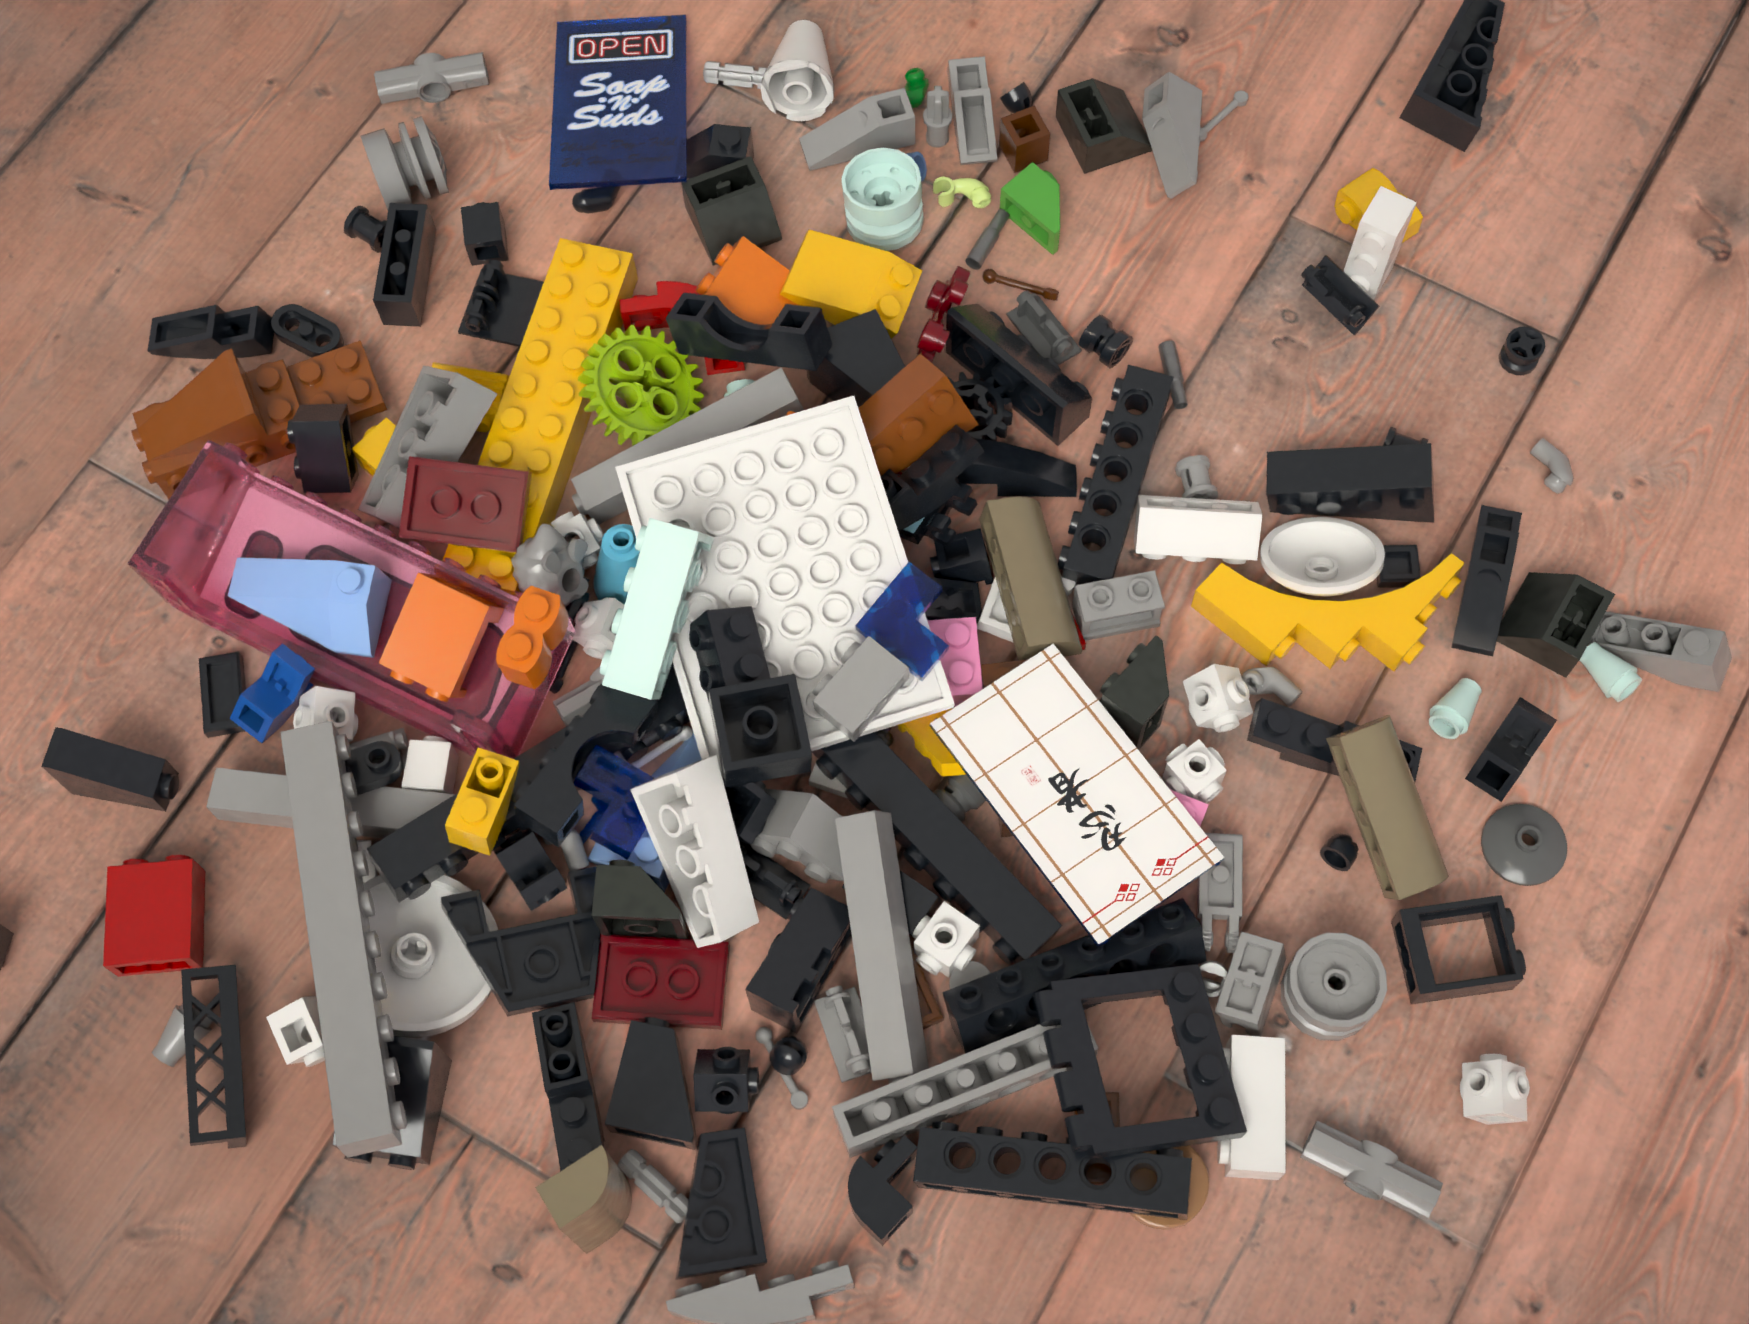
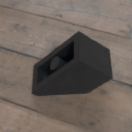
(717, 148)

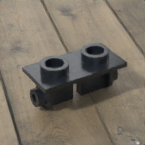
(1339, 294)
(771, 882)

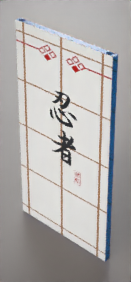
(1076, 794)

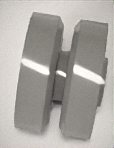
(1357, 982)

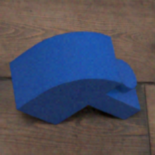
(274, 695)

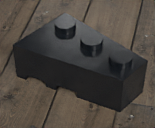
(800, 960)

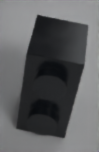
(323, 448)

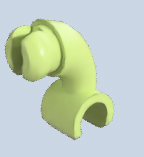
(972, 188)

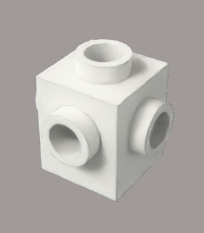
(588, 530)
(595, 626)
(1218, 697)
(325, 705)
(1199, 785)
(946, 927)
(1494, 1090)

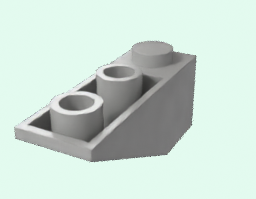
(871, 124)
(1173, 129)
(1667, 649)

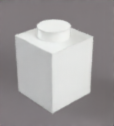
(430, 765)

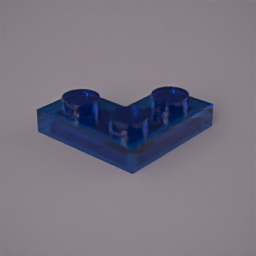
(895, 623)
(610, 781)

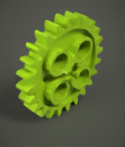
(639, 386)

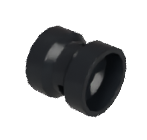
(1105, 341)

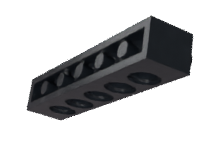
(1140, 391)
(1004, 999)
(936, 1171)

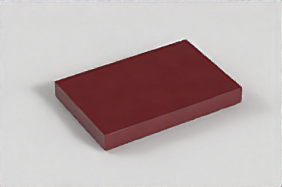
(465, 504)
(660, 981)

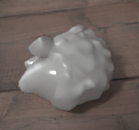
(551, 564)

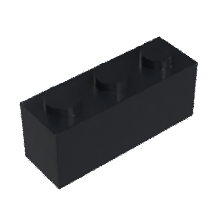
(404, 264)

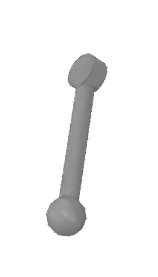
(1240, 99)
(798, 1098)

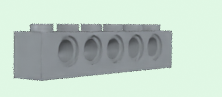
(945, 1090)

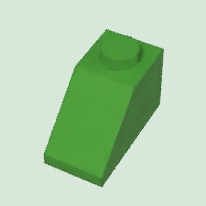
(1034, 205)

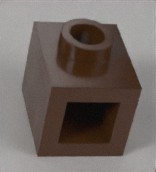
(1024, 138)

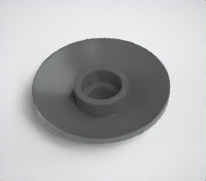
(1512, 857)

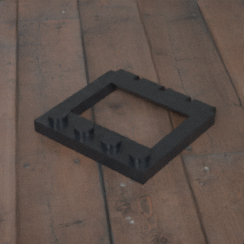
(1082, 1086)

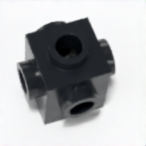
(724, 1080)

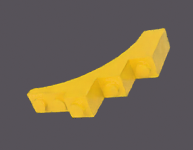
(1272, 622)

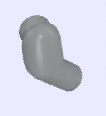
(1557, 462)
(1269, 681)
(573, 851)

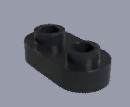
(311, 333)
(370, 775)

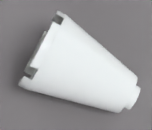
(799, 74)

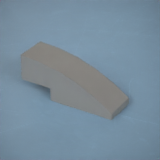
(972, 110)

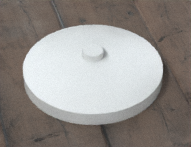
(424, 962)

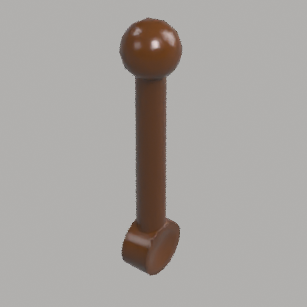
(990, 276)

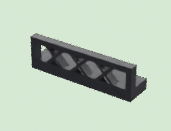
(231, 1049)

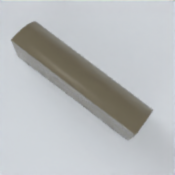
(1028, 577)
(1388, 808)
(588, 1199)

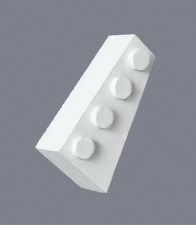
(699, 849)

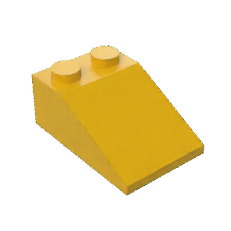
(850, 280)

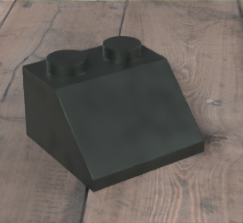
(633, 905)

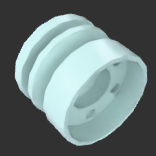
(883, 198)

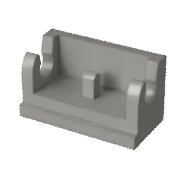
(1251, 983)

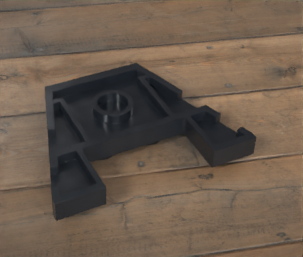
(537, 961)

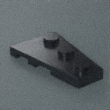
(722, 1209)

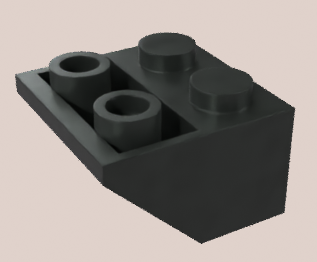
(1100, 124)
(729, 206)
(1554, 619)
(1139, 693)

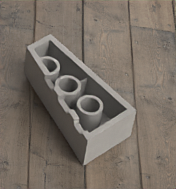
(433, 425)

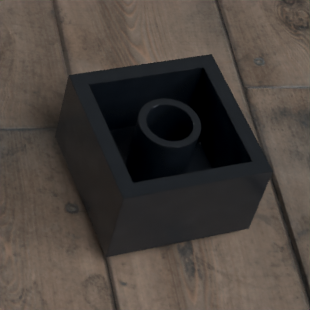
(760, 730)

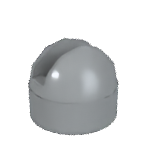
(1213, 987)

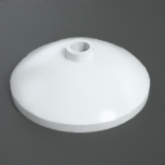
(1322, 556)

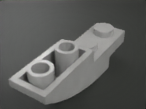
(742, 1301)

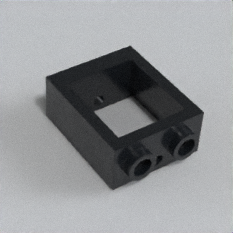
(1414, 957)

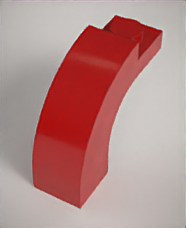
(653, 310)

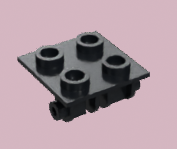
(500, 306)

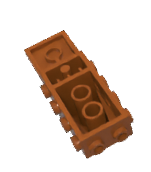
(249, 409)

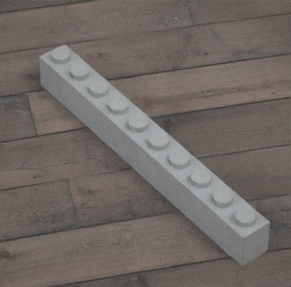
(341, 941)

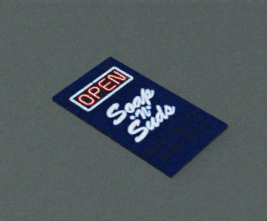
(619, 103)

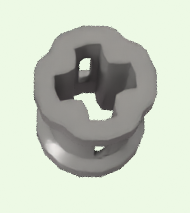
(1196, 477)

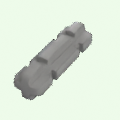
(733, 74)
(654, 1185)

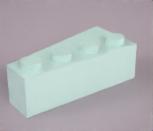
(653, 608)

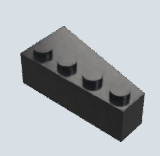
(1455, 81)
(1353, 482)

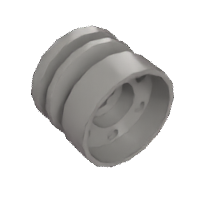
(405, 162)

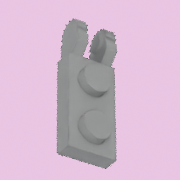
(1221, 891)

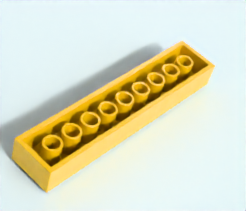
(541, 408)

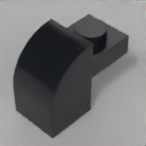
(1510, 749)
(530, 868)
(873, 1198)

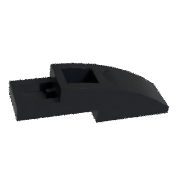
(930, 478)
(1487, 580)
(1303, 737)
(568, 1083)

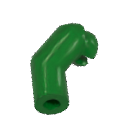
(916, 86)

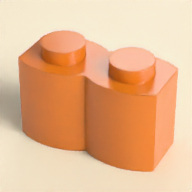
(537, 629)

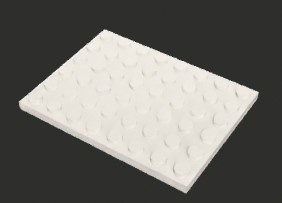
(795, 537)

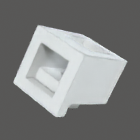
(299, 1032)

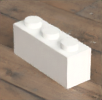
(1378, 240)
(1197, 528)
(1259, 1083)

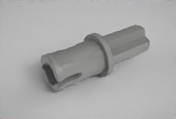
(937, 117)

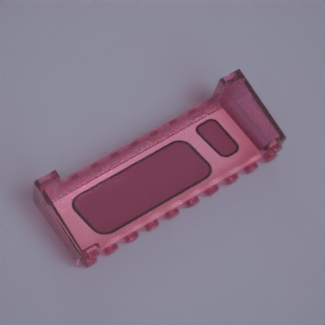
(234, 512)

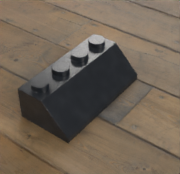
(1033, 383)

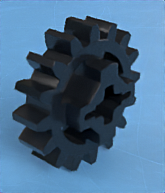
(976, 397)

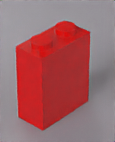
(154, 916)

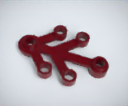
(939, 301)

